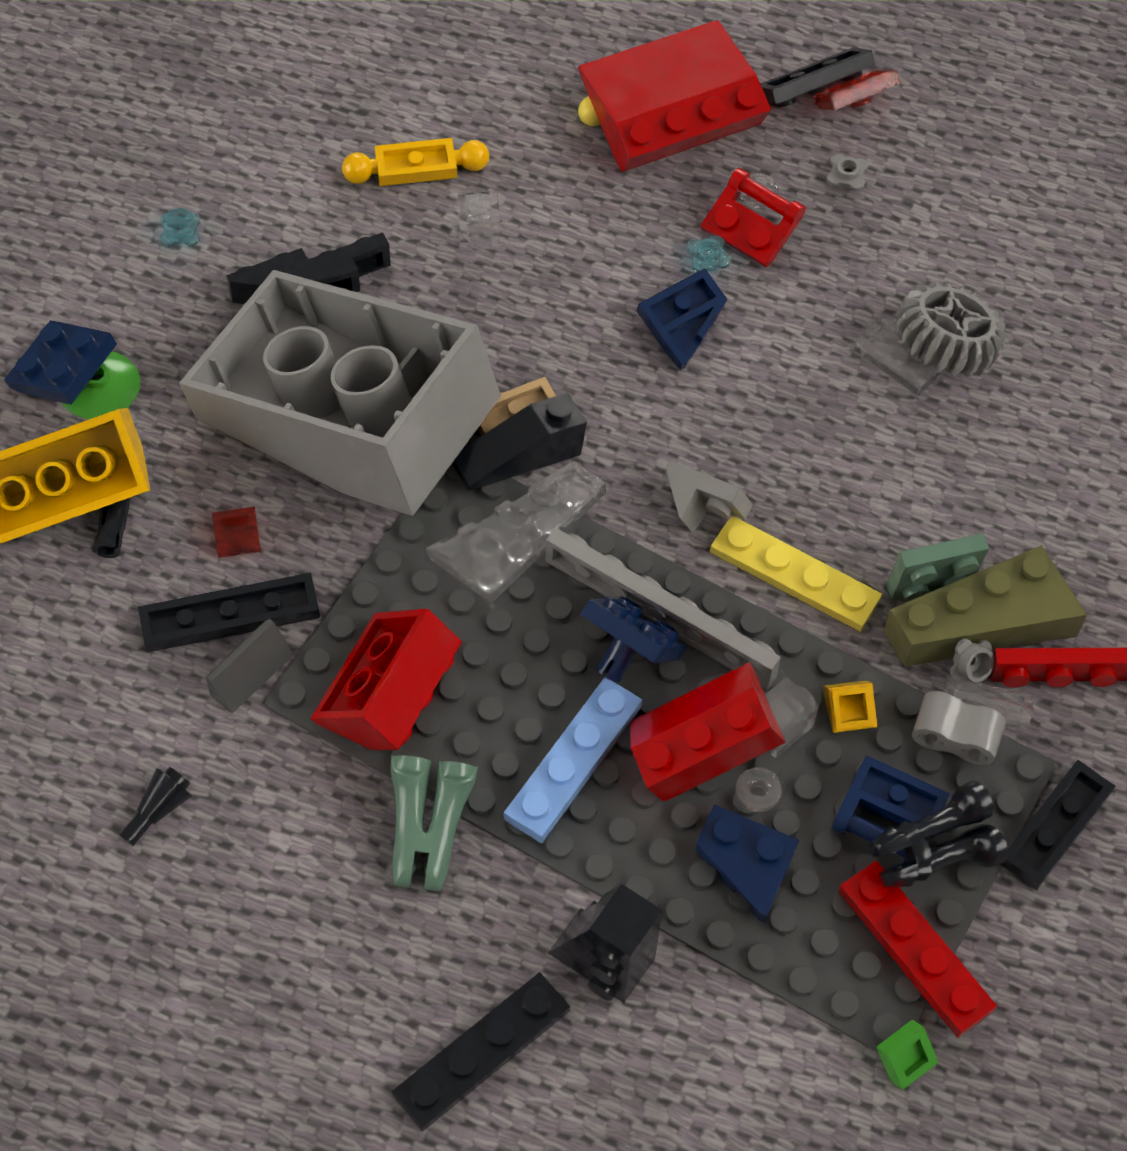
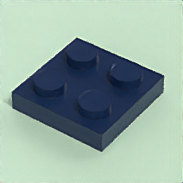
(60, 362)

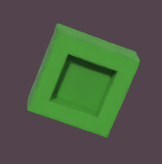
(907, 1054)

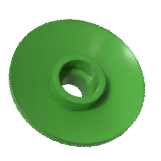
(112, 392)

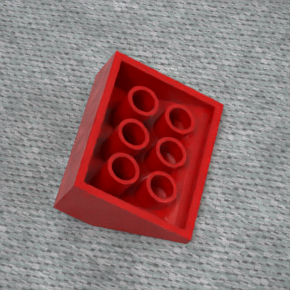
(673, 94)

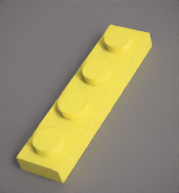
(796, 573)

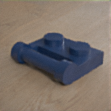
(888, 795)

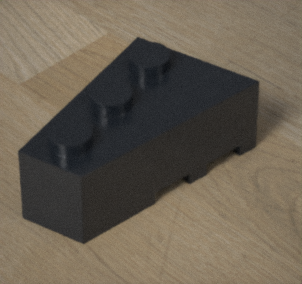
(611, 942)

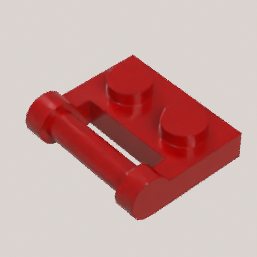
(745, 228)

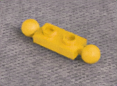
(415, 161)

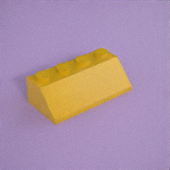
(70, 473)

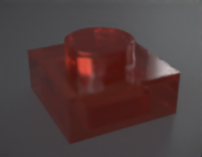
(236, 532)

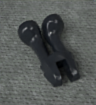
(981, 843)

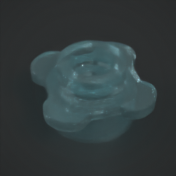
(180, 218)
(710, 262)

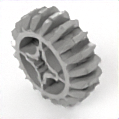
(950, 329)

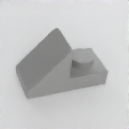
(698, 492)

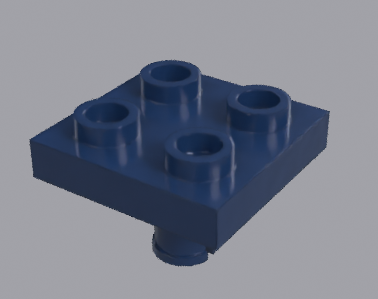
(632, 635)

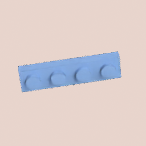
(572, 760)

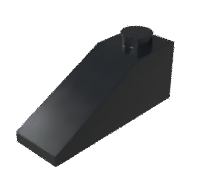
(524, 442)

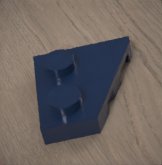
(683, 315)
(747, 856)

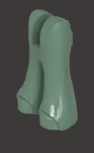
(410, 785)

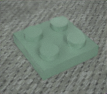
(935, 566)

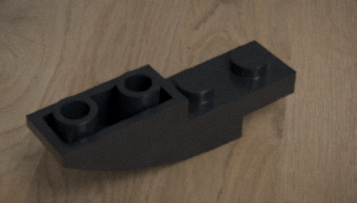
(336, 267)

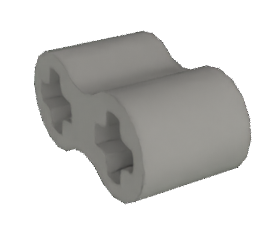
(959, 728)

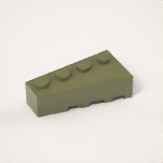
(1003, 604)

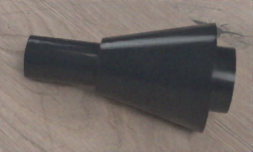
(162, 796)

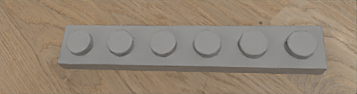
(709, 635)

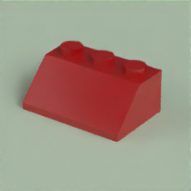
(388, 679)
(704, 733)

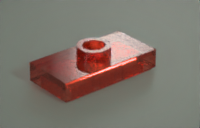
(857, 91)

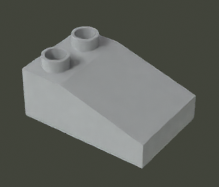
(346, 388)

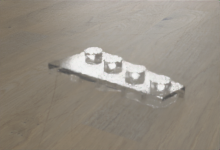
(509, 541)

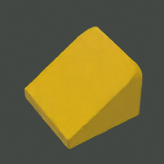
(850, 706)

